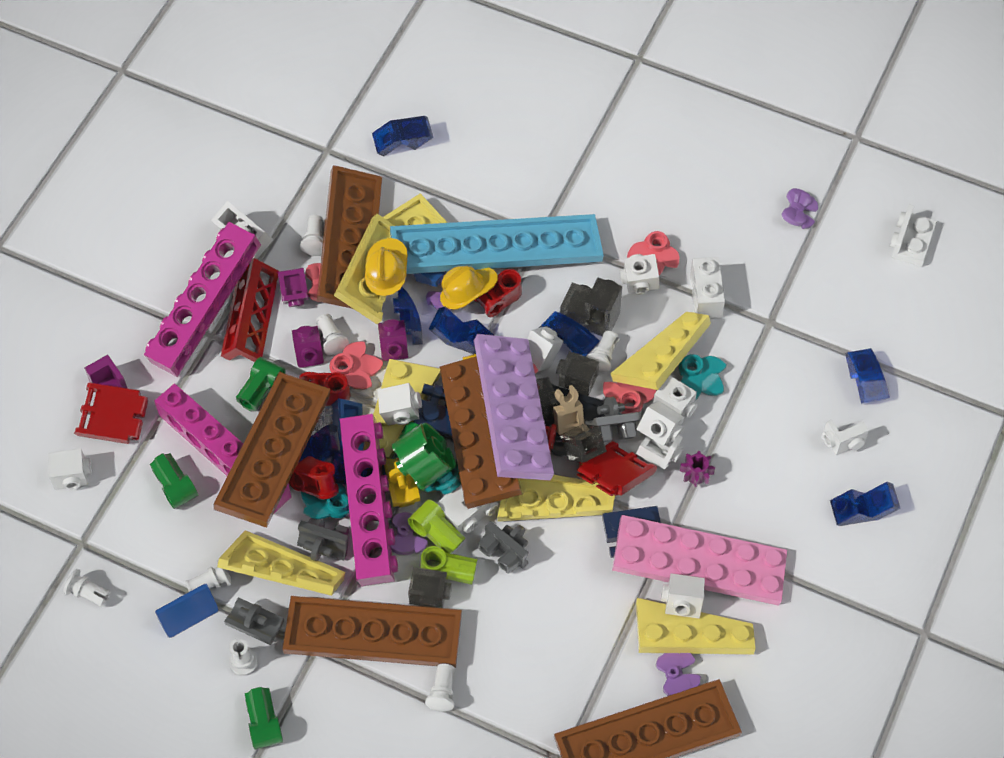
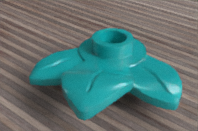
(705, 377)
(447, 483)
(322, 508)

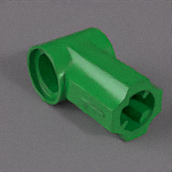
(259, 384)
(175, 485)
(263, 724)

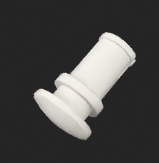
(313, 239)
(332, 338)
(604, 351)
(212, 578)
(83, 587)
(242, 658)
(441, 694)

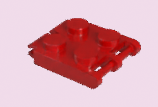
(112, 414)
(614, 472)

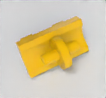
(402, 488)

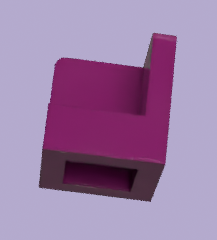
(105, 373)

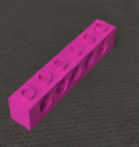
(203, 312)
(202, 431)
(354, 432)

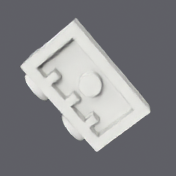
(914, 237)

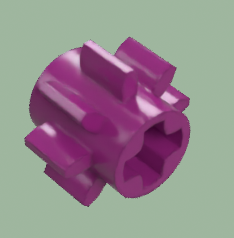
(697, 469)

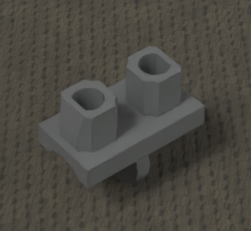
(625, 422)
(323, 541)
(509, 542)
(254, 621)

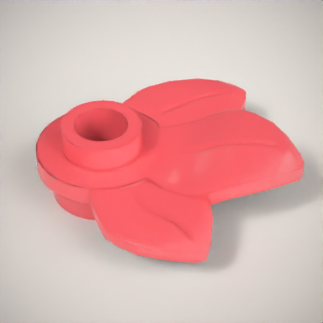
(664, 253)
(360, 365)
(628, 394)

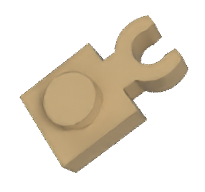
(569, 412)

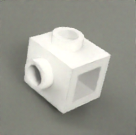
(640, 273)

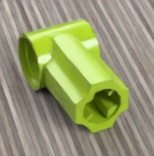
(431, 522)
(457, 567)

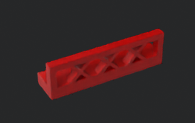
(241, 310)

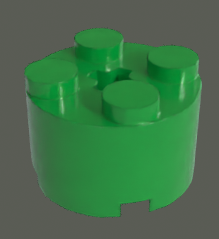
(423, 455)

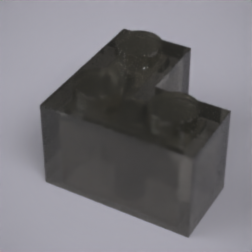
(594, 307)

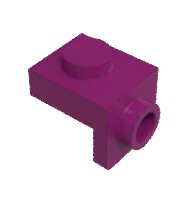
(293, 287)
(393, 340)
(307, 346)

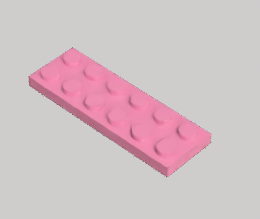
(726, 563)

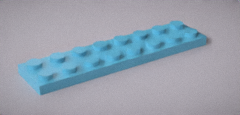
(500, 243)

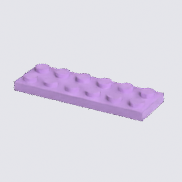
(513, 408)

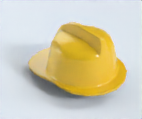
(386, 266)
(465, 284)

